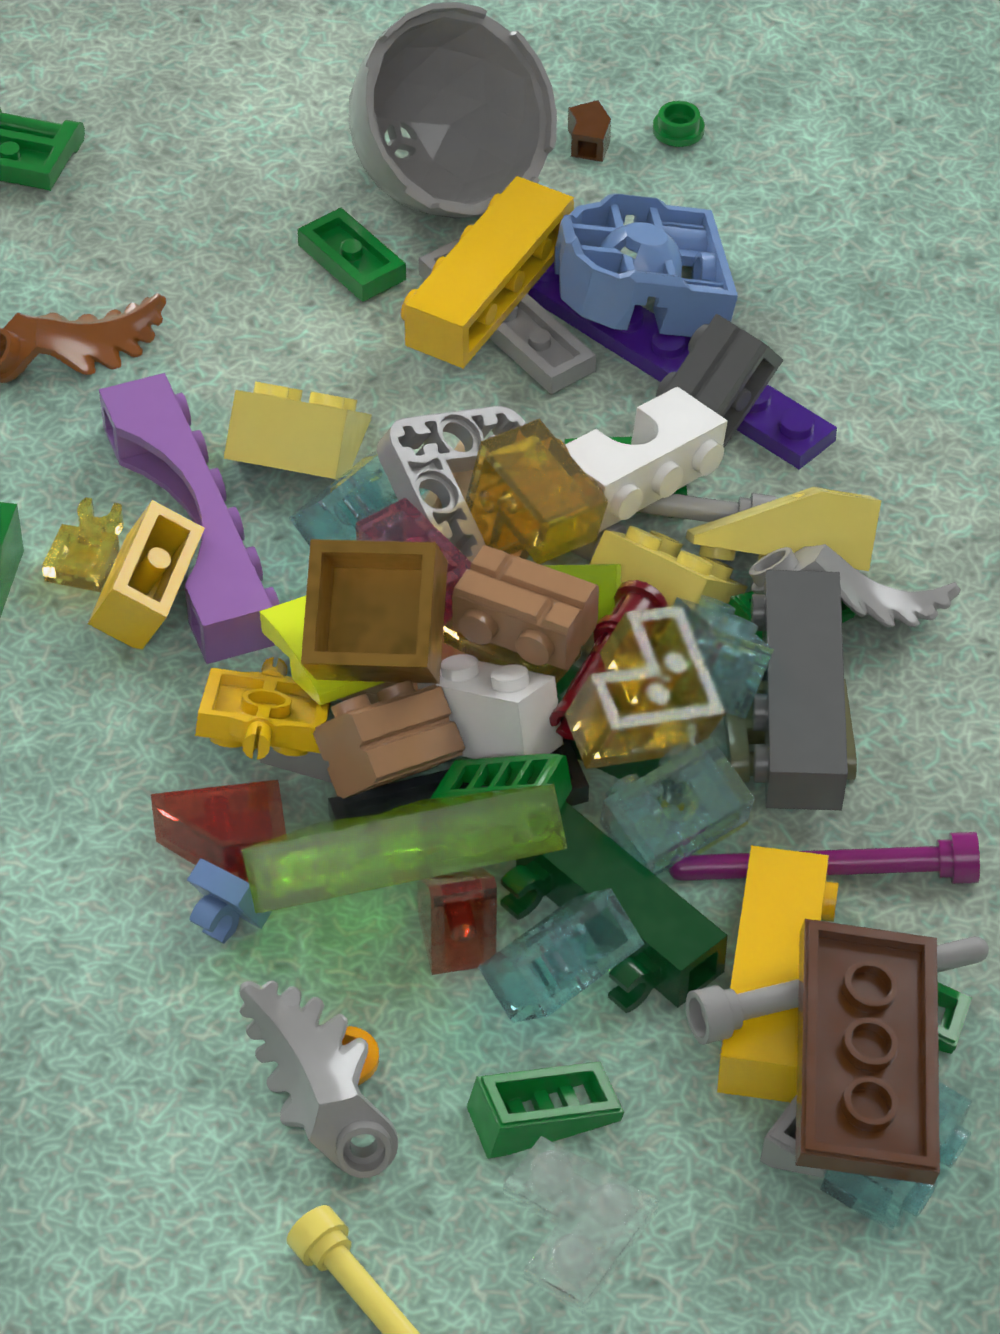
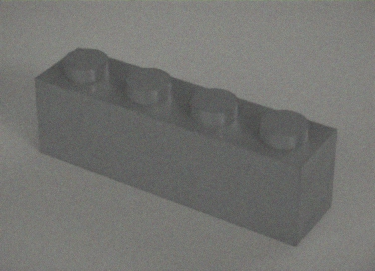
(802, 691)

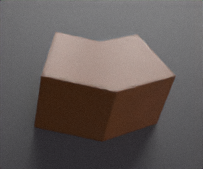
(589, 131)

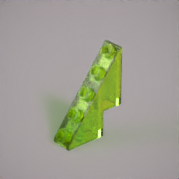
(403, 845)

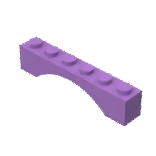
(225, 589)

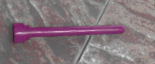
(950, 858)

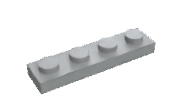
(533, 338)

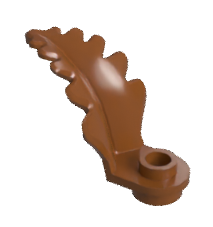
(78, 341)

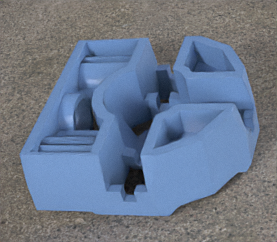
(608, 284)

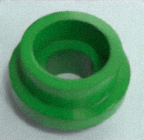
(678, 124)

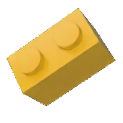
(146, 576)

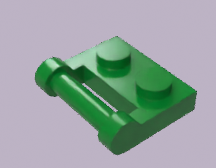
(36, 149)

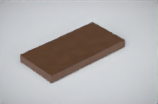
(868, 1052)

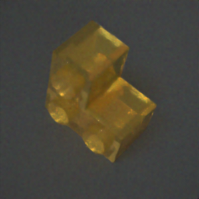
(533, 495)
(650, 695)

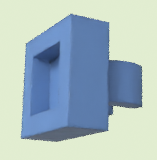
(223, 902)

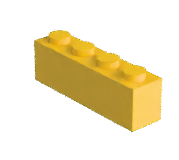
(485, 273)
(777, 898)

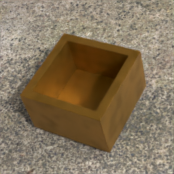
(374, 611)

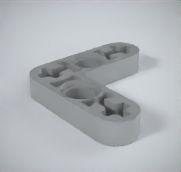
(436, 461)

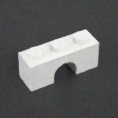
(670, 447)

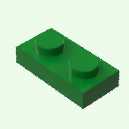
(351, 254)

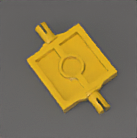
(259, 712)

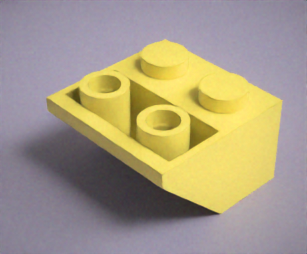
(293, 435)
(665, 566)

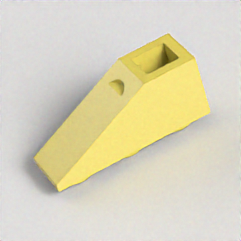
(798, 520)

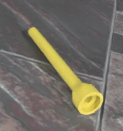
(322, 1241)

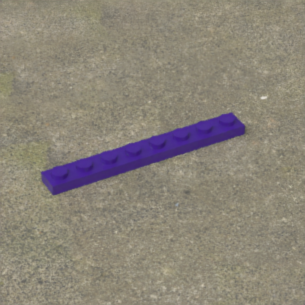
(772, 421)

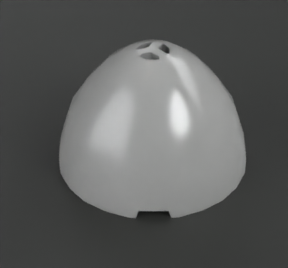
(469, 102)

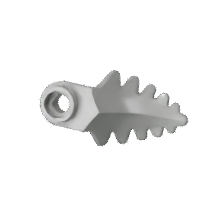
(858, 591)
(319, 1077)

